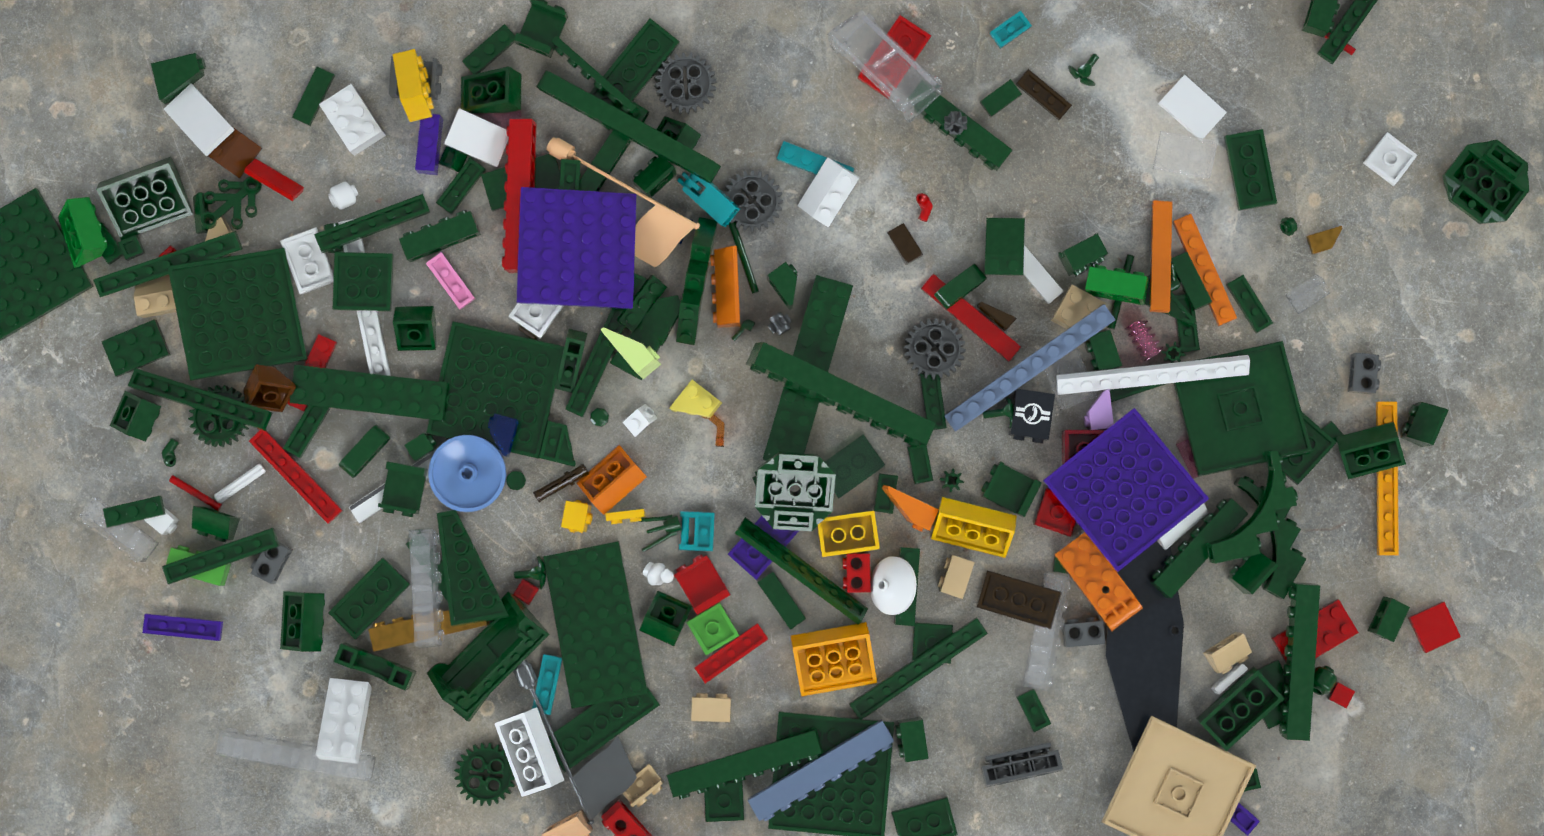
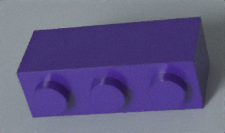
(429, 145)

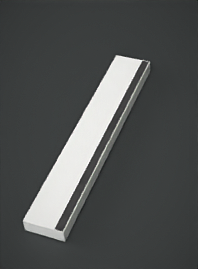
(369, 504)

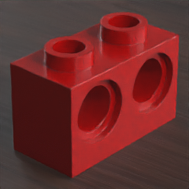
(862, 572)

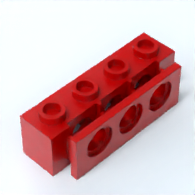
(619, 811)

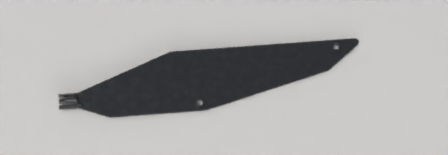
(1144, 651)

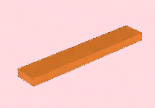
(1161, 256)

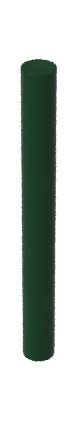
(743, 257)
(1117, 304)

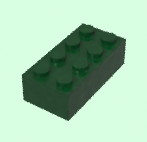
(1240, 708)

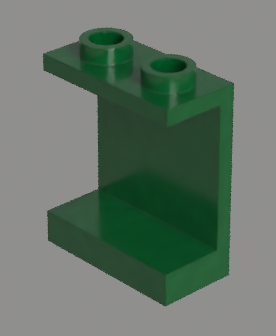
(541, 27)
(403, 489)
(1010, 489)

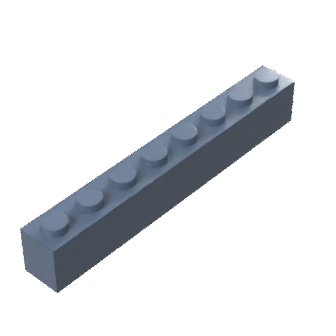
(818, 771)

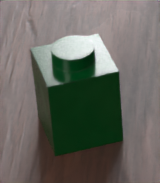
(421, 446)

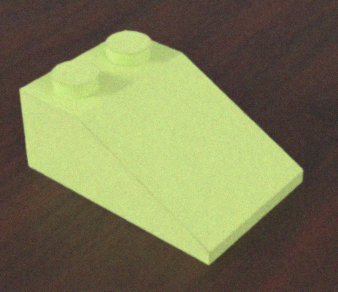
(639, 357)

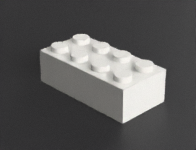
(343, 720)
(529, 752)

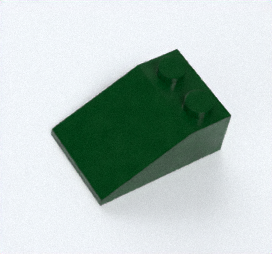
(491, 91)
(1004, 246)

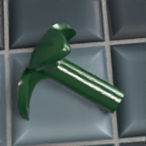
(1084, 71)
(1006, 411)
(535, 573)

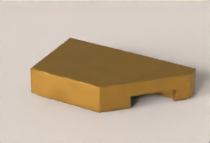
(1323, 240)

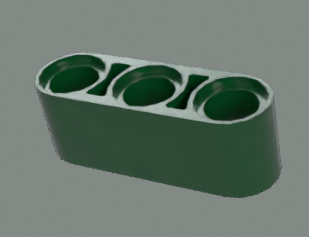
(960, 286)
(364, 451)

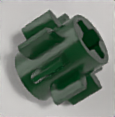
(1170, 349)
(946, 479)

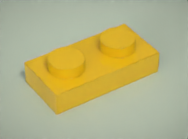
(633, 515)

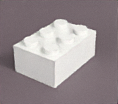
(352, 119)

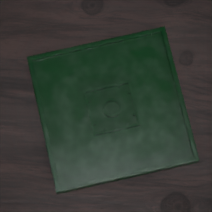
(1244, 415)

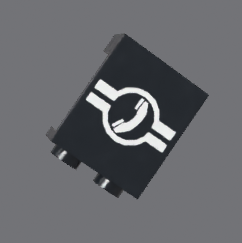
(1032, 415)

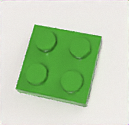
(712, 628)

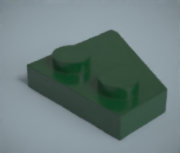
(557, 445)

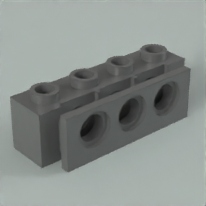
(1023, 768)

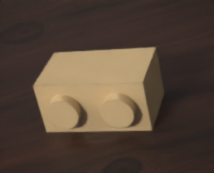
(956, 576)
(711, 708)

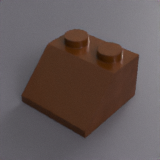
(235, 153)
(268, 389)

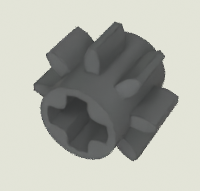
(955, 122)
(780, 323)

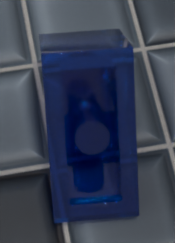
(503, 432)

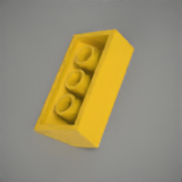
(974, 527)

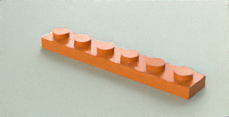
(1194, 245)

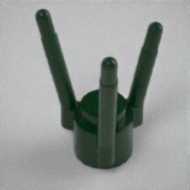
(670, 525)

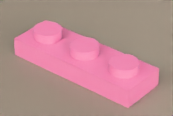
(450, 281)

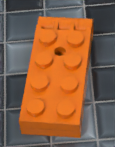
(1092, 572)

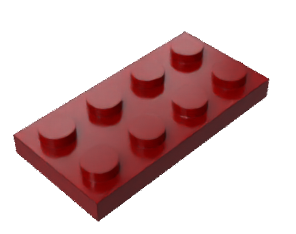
(909, 37)
(1332, 630)

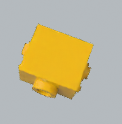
(577, 516)

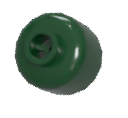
(1324, 680)

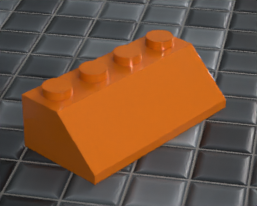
(727, 287)

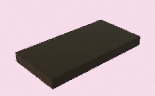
(1019, 599)

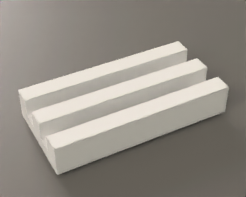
(1229, 678)

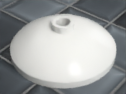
(893, 585)

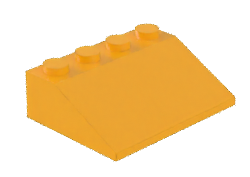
(834, 659)

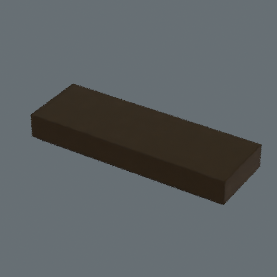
(1043, 94)

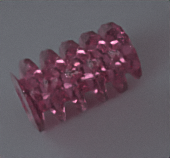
(1144, 339)

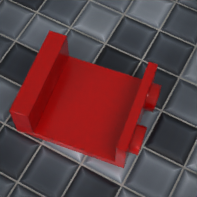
(701, 583)

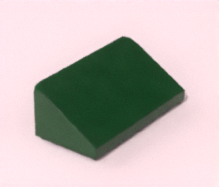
(453, 159)
(200, 207)

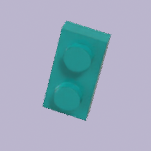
(1010, 29)

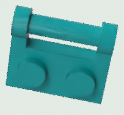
(703, 531)

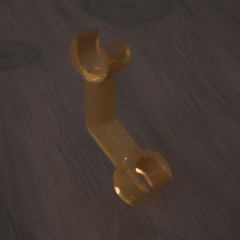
(720, 430)

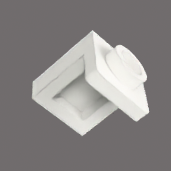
(640, 419)

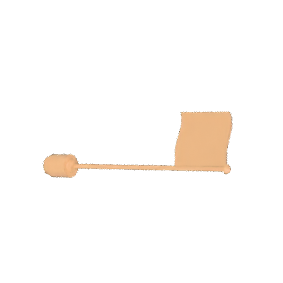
(656, 231)

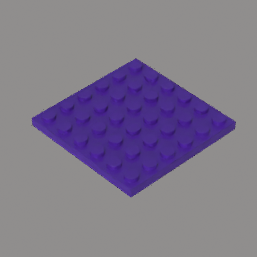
(576, 248)
(1125, 489)

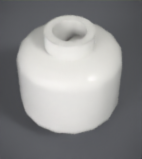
(342, 195)

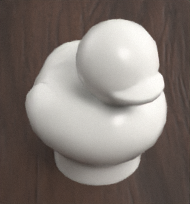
(657, 574)

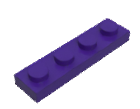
(182, 627)

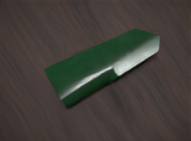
(652, 329)

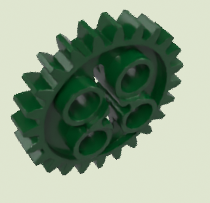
(203, 420)
(484, 791)

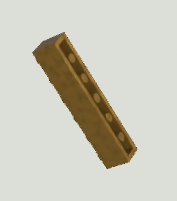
(402, 631)

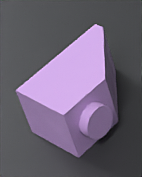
(1100, 414)

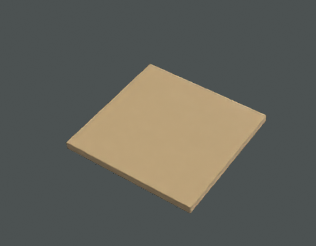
(1177, 786)

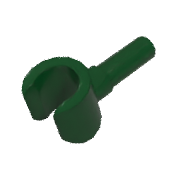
(1174, 281)
(748, 325)

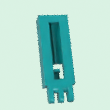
(711, 199)

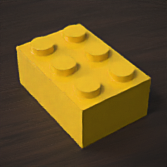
(412, 85)
(848, 534)

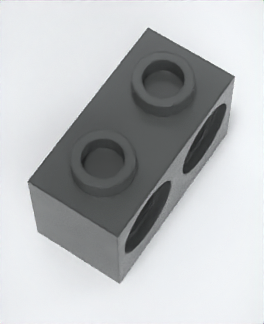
(1358, 372)
(275, 564)
(1083, 637)

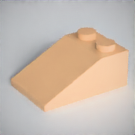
(570, 826)

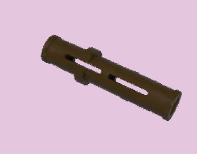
(567, 479)

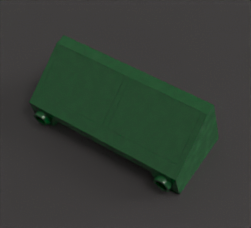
(489, 657)

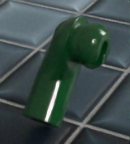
(168, 453)

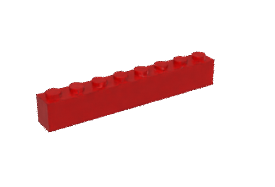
(521, 173)

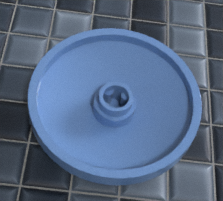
(467, 473)

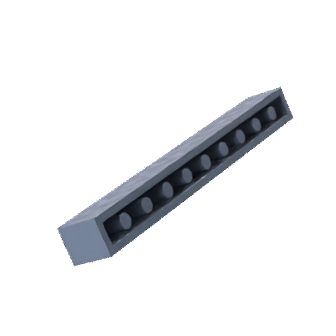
(1029, 367)

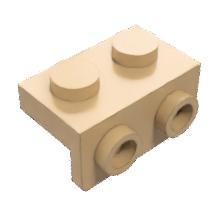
(646, 783)

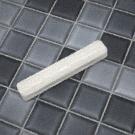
(239, 483)

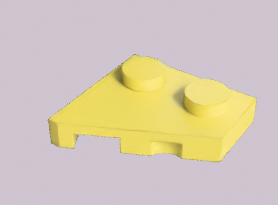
(696, 401)

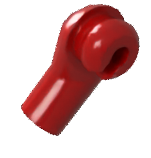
(925, 205)

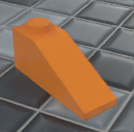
(913, 510)

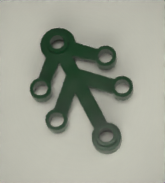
(232, 200)

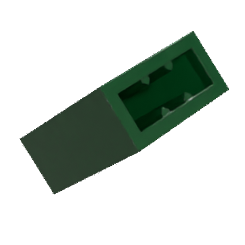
(176, 74)

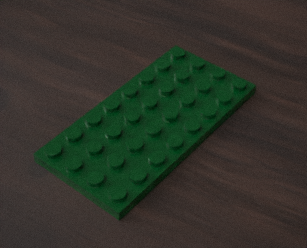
(595, 625)

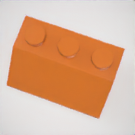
(611, 480)

